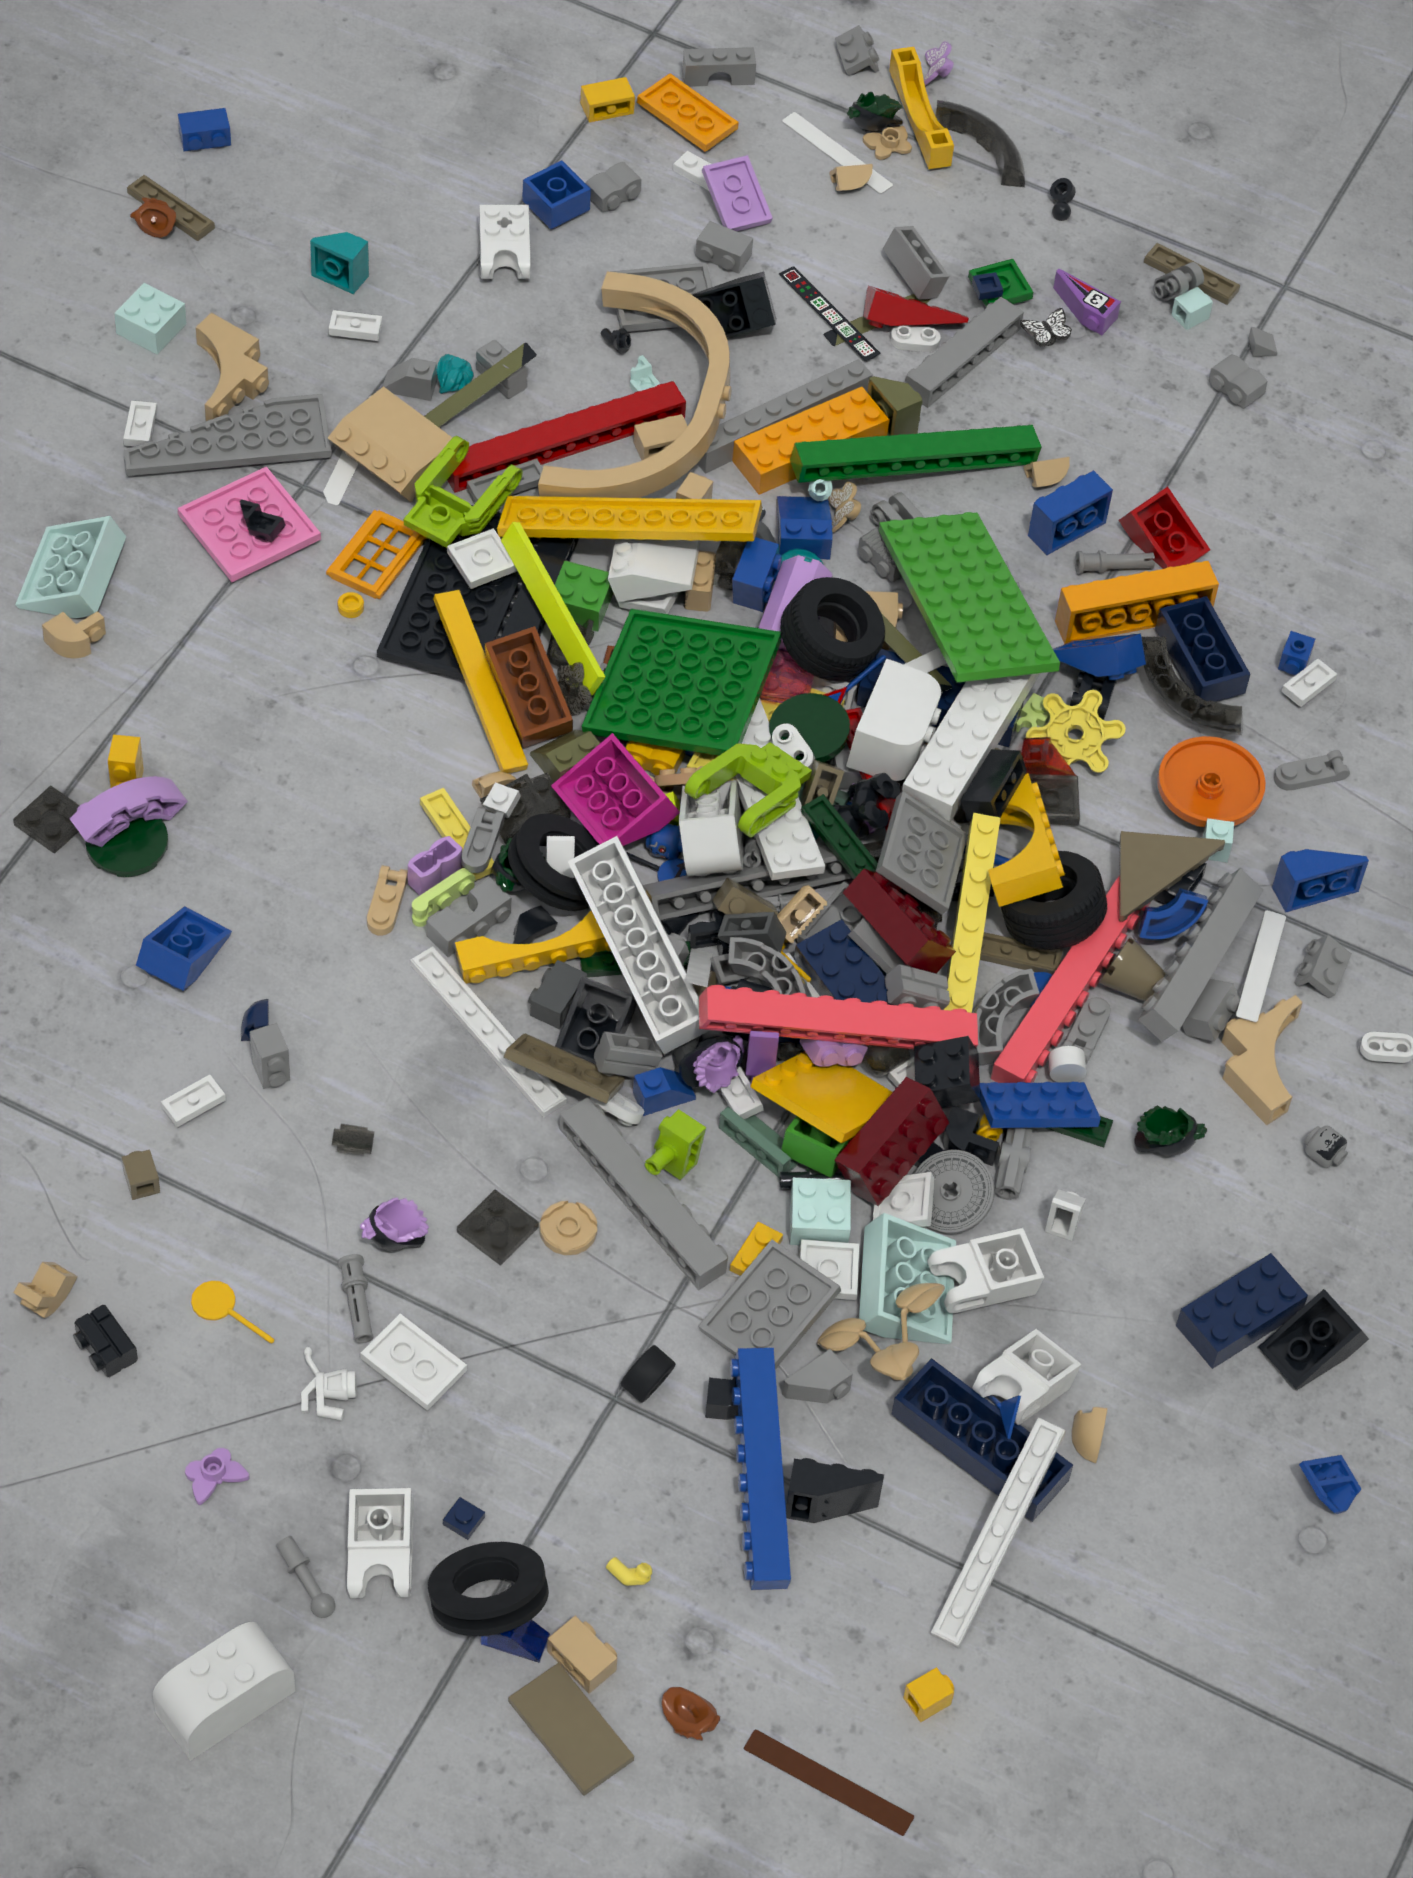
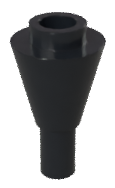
(678, 924)

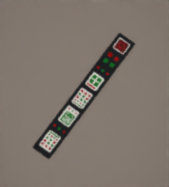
(829, 314)

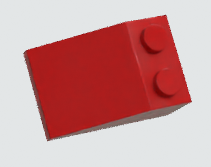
(1165, 530)

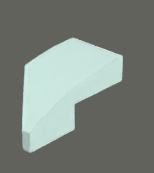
(642, 376)

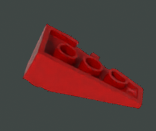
(893, 310)

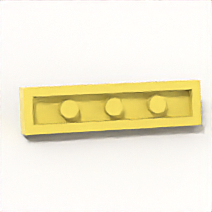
(449, 821)

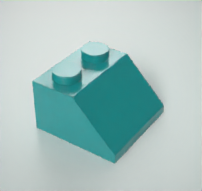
(340, 260)

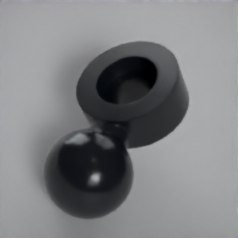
(1061, 210)

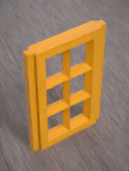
(391, 572)

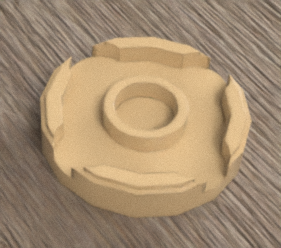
(568, 1228)

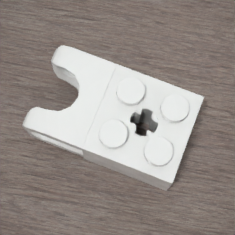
(504, 239)
(988, 1270)
(1031, 1369)
(378, 1548)

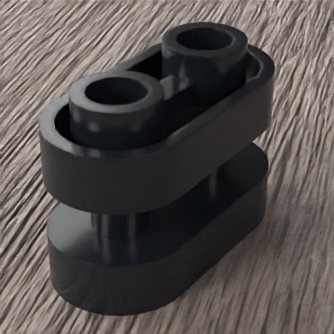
(1088, 682)

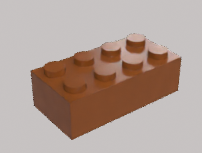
(529, 687)

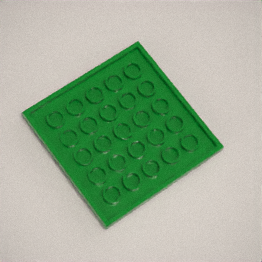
(682, 682)

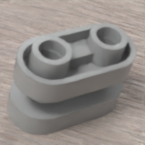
(1178, 281)
(897, 509)

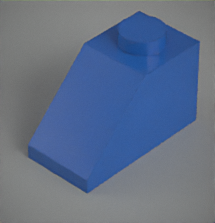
(661, 1090)

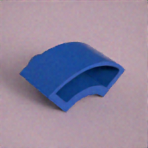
(1173, 917)

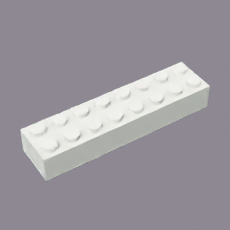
(964, 741)
(639, 943)

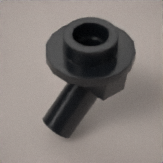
(618, 338)

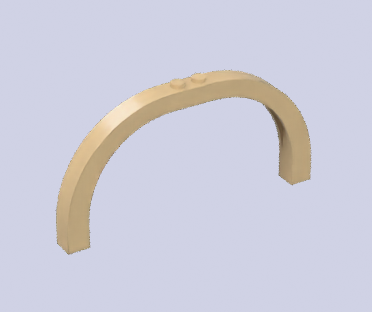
(674, 461)

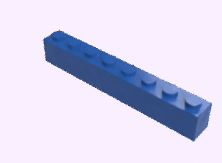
(762, 1469)

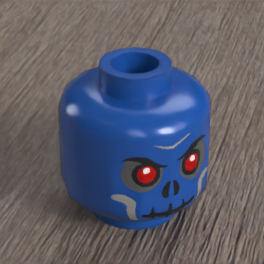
(665, 843)

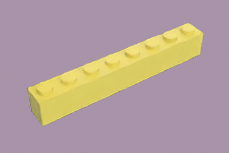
(971, 911)

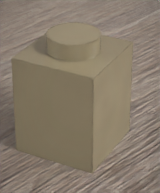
(140, 1174)

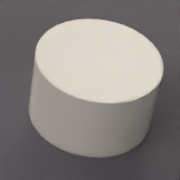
(1067, 1064)

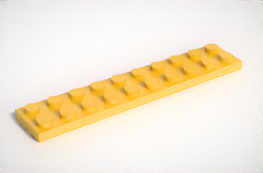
(633, 518)

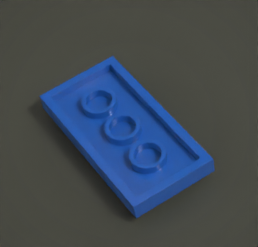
(1038, 1105)

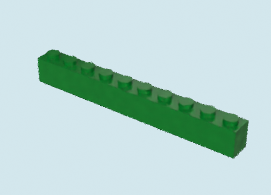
(915, 453)

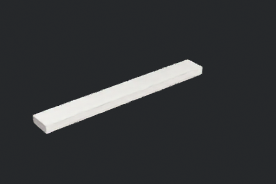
(485, 1029)
(998, 1533)

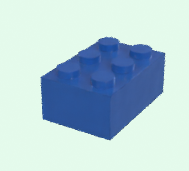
(1070, 512)

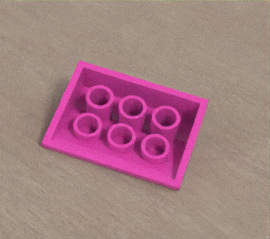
(614, 795)

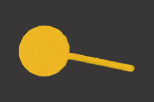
(215, 1301)

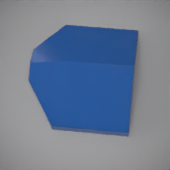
(1332, 1482)

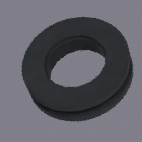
(533, 869)
(494, 1613)

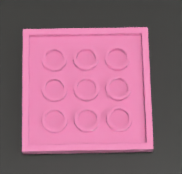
(223, 532)

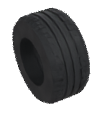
(847, 607)
(1065, 920)

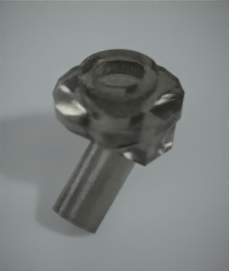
(788, 1051)

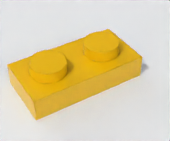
(752, 1247)

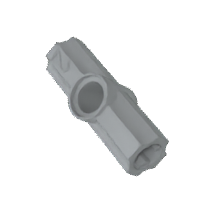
(1013, 1162)

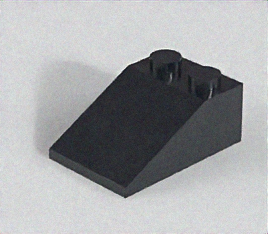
(591, 1013)
(1313, 1341)

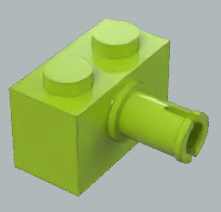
(677, 1145)

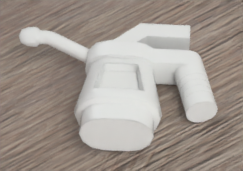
(331, 1385)

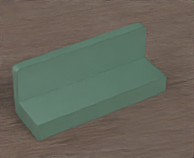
(757, 1140)

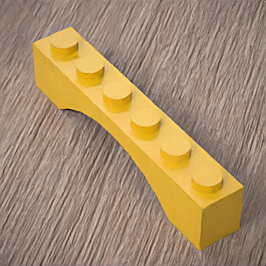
(930, 134)
(485, 958)

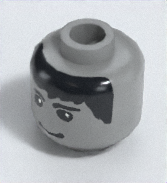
(1326, 1146)

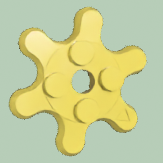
(1082, 717)

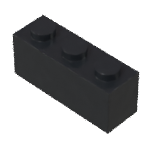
(994, 783)

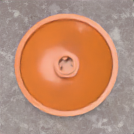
(1211, 781)

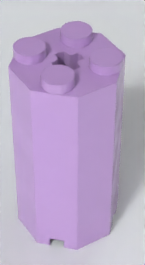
(791, 578)

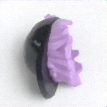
(712, 1062)
(395, 1225)

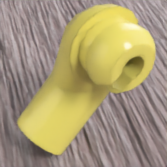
(629, 1576)

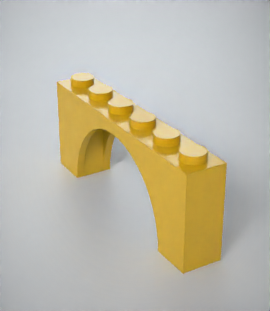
(1038, 865)

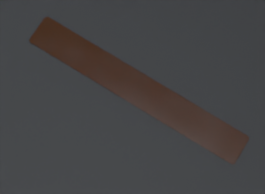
(829, 1782)

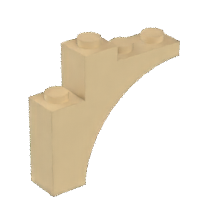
(236, 359)
(1253, 1067)

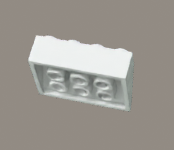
(652, 567)

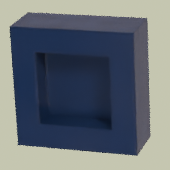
(987, 286)
(464, 1518)

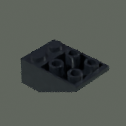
(740, 304)
(830, 1491)

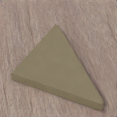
(1155, 864)

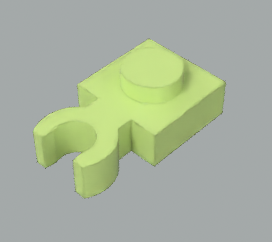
(1033, 713)

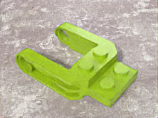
(444, 515)
(766, 769)

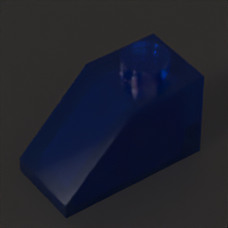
(524, 1641)

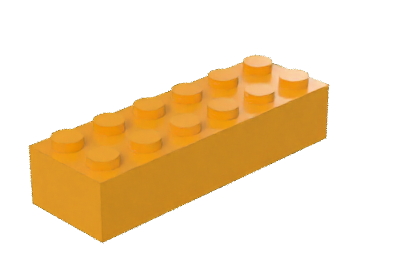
(766, 453)
(1130, 601)

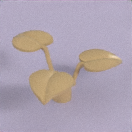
(897, 1358)

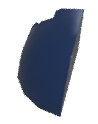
(254, 1018)

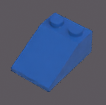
(804, 525)
(1104, 656)
(1316, 877)
(182, 948)

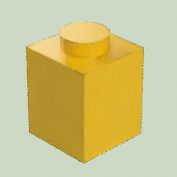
(929, 1694)

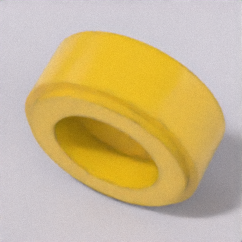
(350, 605)

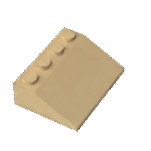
(390, 440)

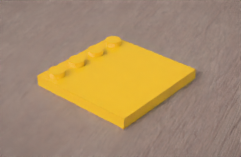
(829, 1097)

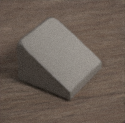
(1261, 343)

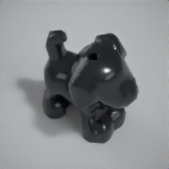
(865, 801)

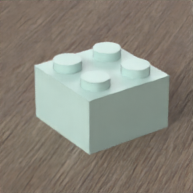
(150, 318)
(820, 1210)

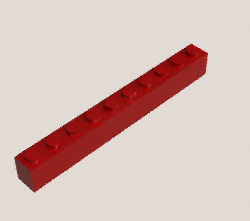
(569, 433)

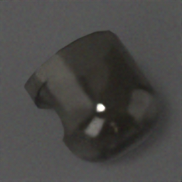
(882, 1060)

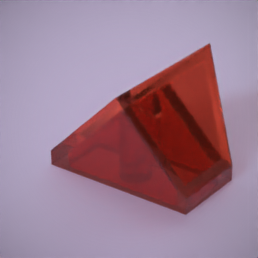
(1043, 758)

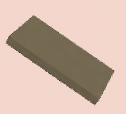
(563, 1068)
(571, 1729)

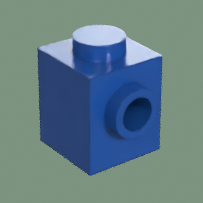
(1295, 658)

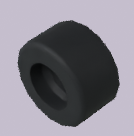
(648, 1373)

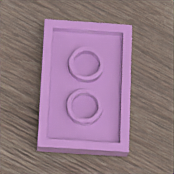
(737, 194)

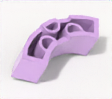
(117, 806)

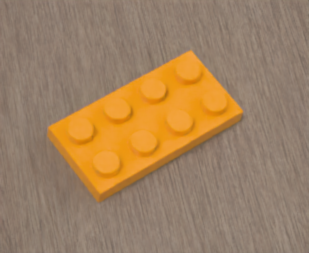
(687, 112)

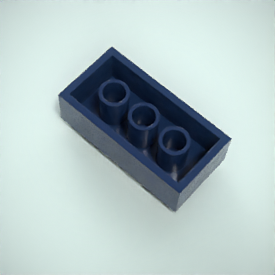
(1203, 650)
(840, 966)
(1241, 1310)

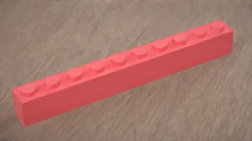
(1062, 996)
(831, 1019)

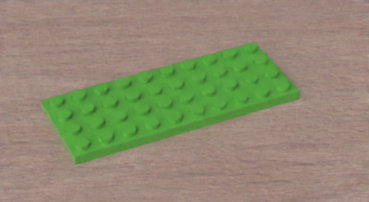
(968, 597)

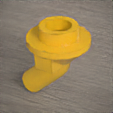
(988, 1132)

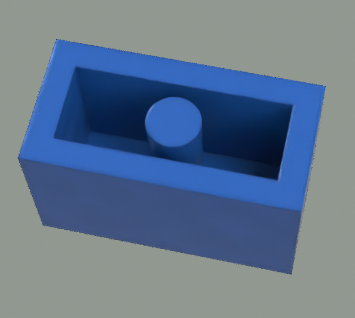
(204, 129)

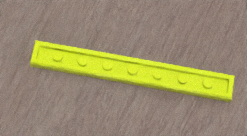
(551, 605)

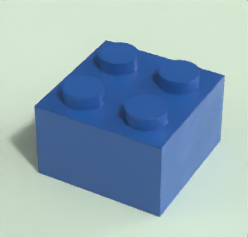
(556, 194)
(756, 574)

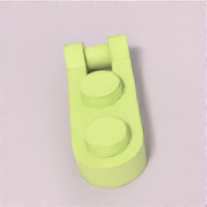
(441, 896)

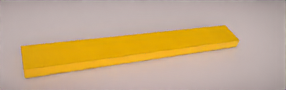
(480, 682)

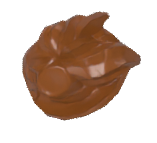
(155, 217)
(689, 1713)

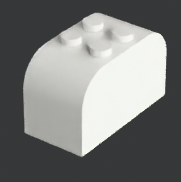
(896, 722)
(711, 831)
(222, 1688)

